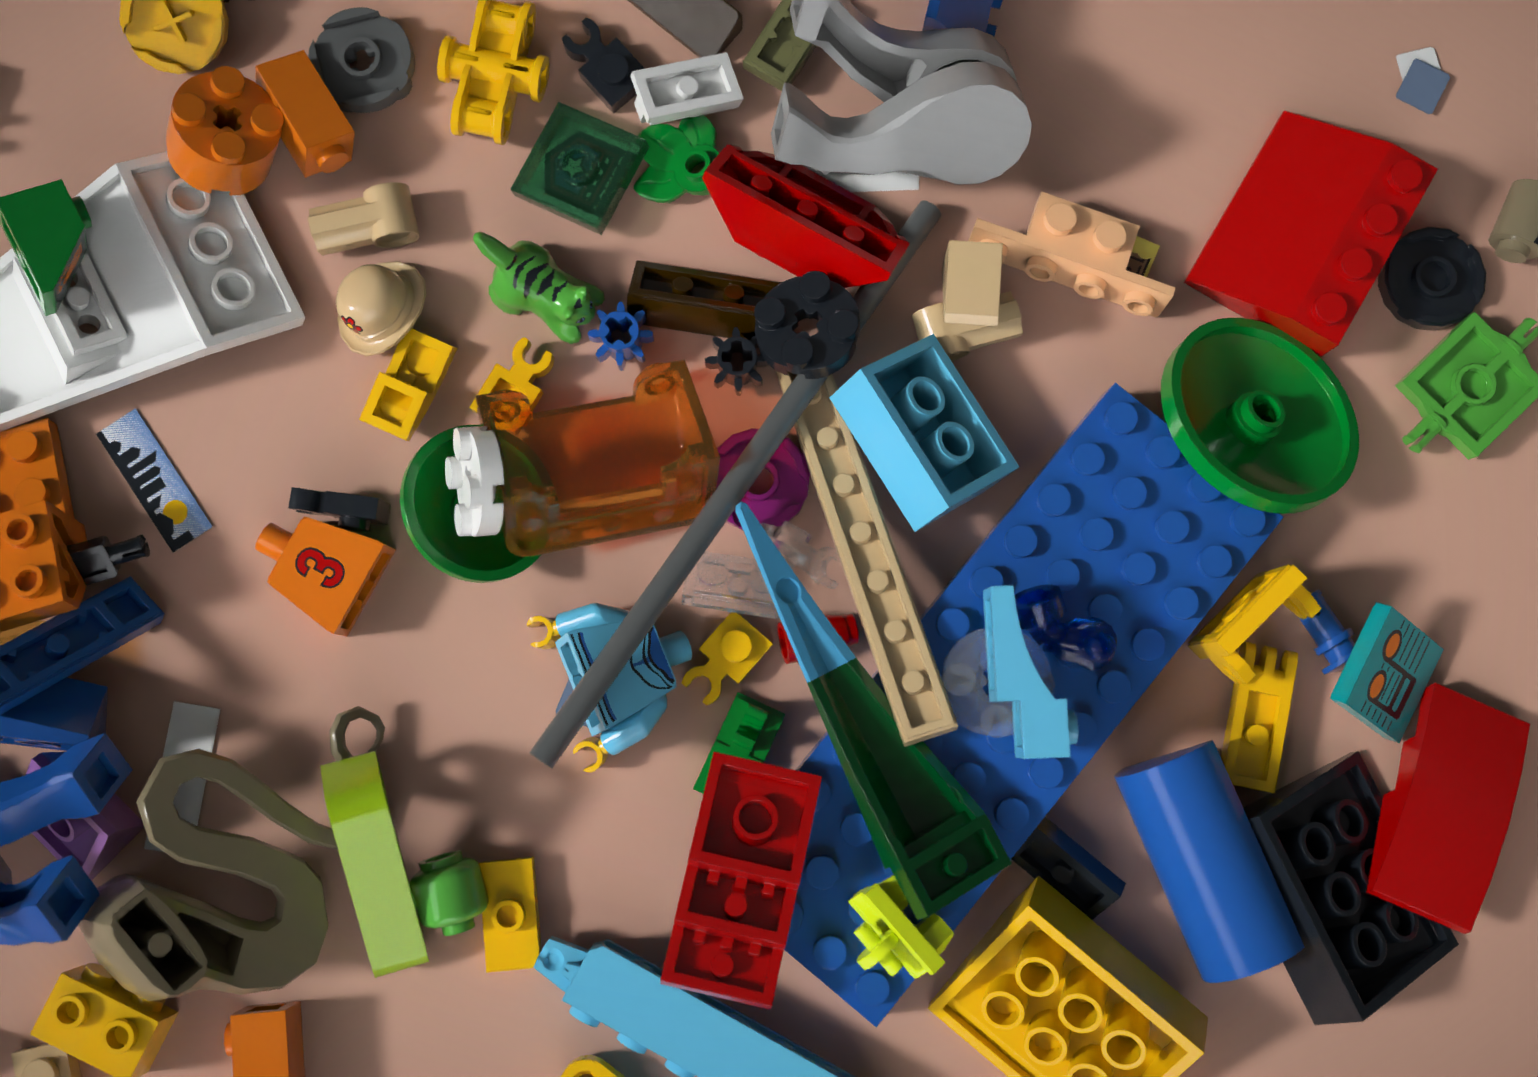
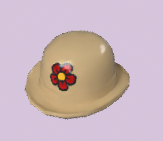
(379, 306)

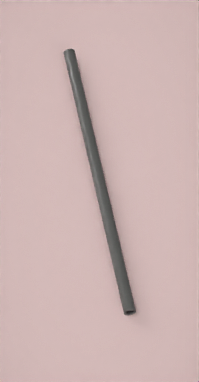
(709, 522)

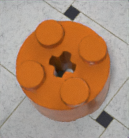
(223, 132)

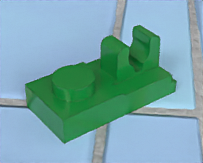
(744, 733)

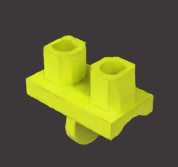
(891, 935)

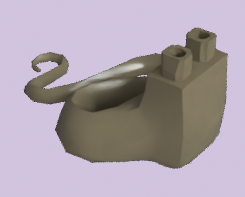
(176, 944)

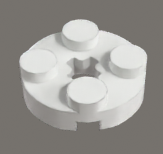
(475, 475)

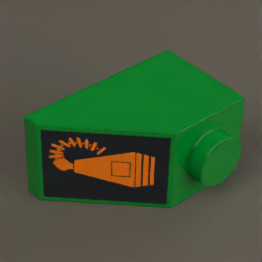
(47, 238)

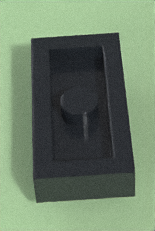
(1069, 869)

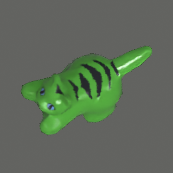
(531, 281)

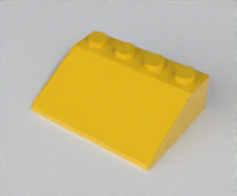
(1066, 999)

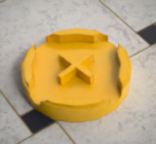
(175, 33)

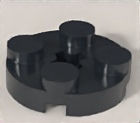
(812, 298)

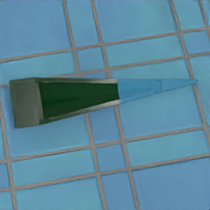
(909, 800)

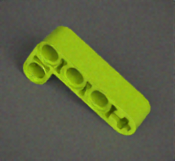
(373, 863)

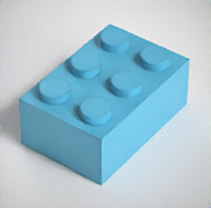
(923, 431)

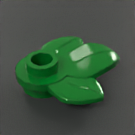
(672, 158)

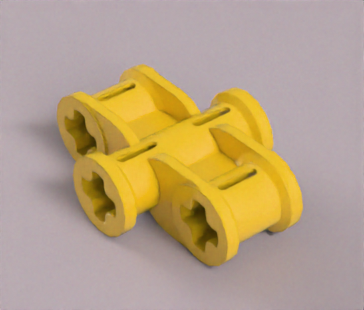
(493, 69)

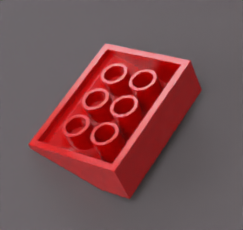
(1310, 228)

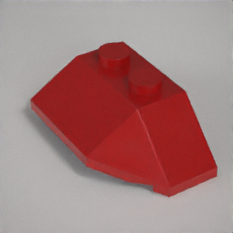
(802, 219)

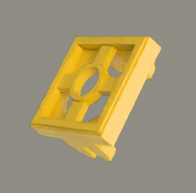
(1246, 613)

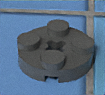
(385, 79)

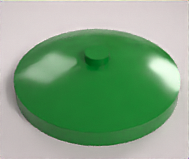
(1259, 415)

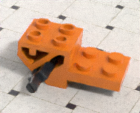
(41, 543)

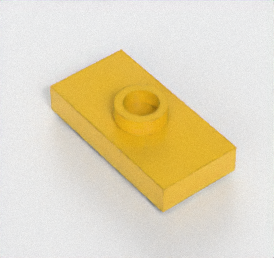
(511, 915)

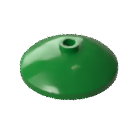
(430, 523)

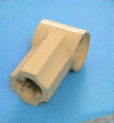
(379, 218)
(961, 338)

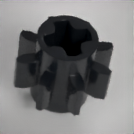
(724, 356)

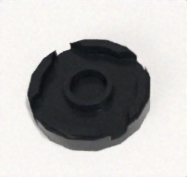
(1432, 279)

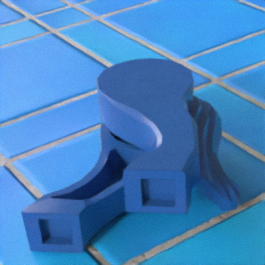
(62, 893)

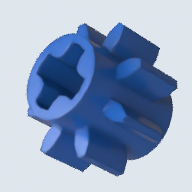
(623, 322)

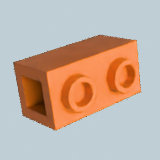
(313, 122)
(266, 1040)

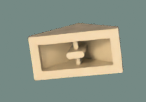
(972, 282)

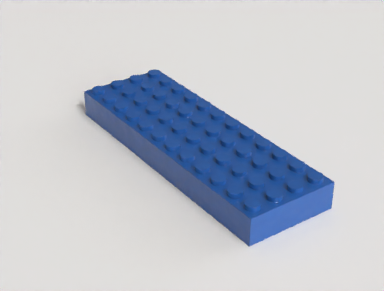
(1127, 542)

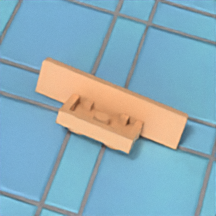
(1079, 251)

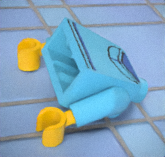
(639, 691)

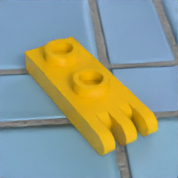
(1259, 719)

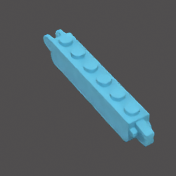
(681, 1025)

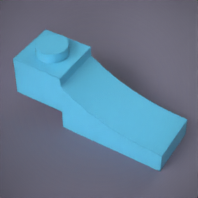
(1040, 722)

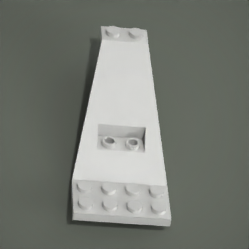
(160, 279)

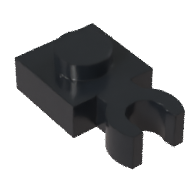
(606, 68)
(353, 511)

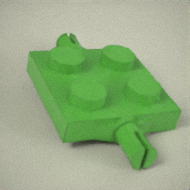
(1471, 385)

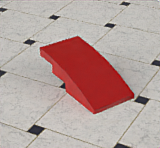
(1448, 809)
(741, 880)

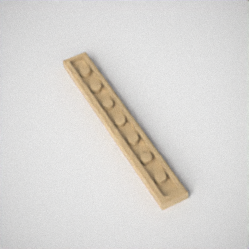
(872, 570)

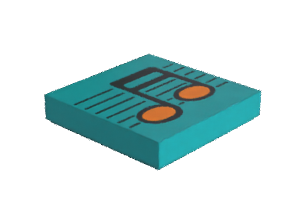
(1387, 672)

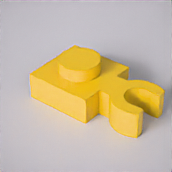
(520, 376)
(732, 652)

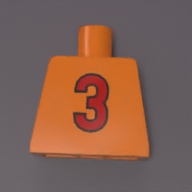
(324, 570)

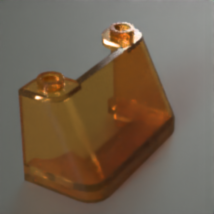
(602, 465)

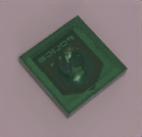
(580, 168)

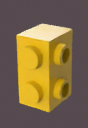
(103, 1022)

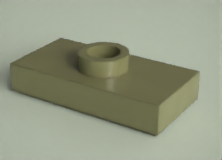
(777, 51)

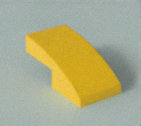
(409, 385)

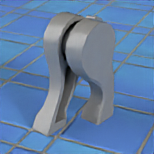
(945, 95)

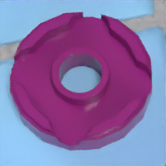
(789, 480)

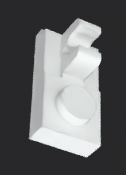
(686, 89)

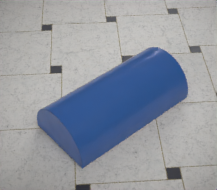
(1209, 863)

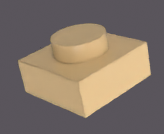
(44, 1061)

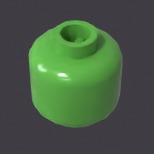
(449, 892)

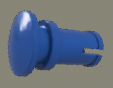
(1329, 636)

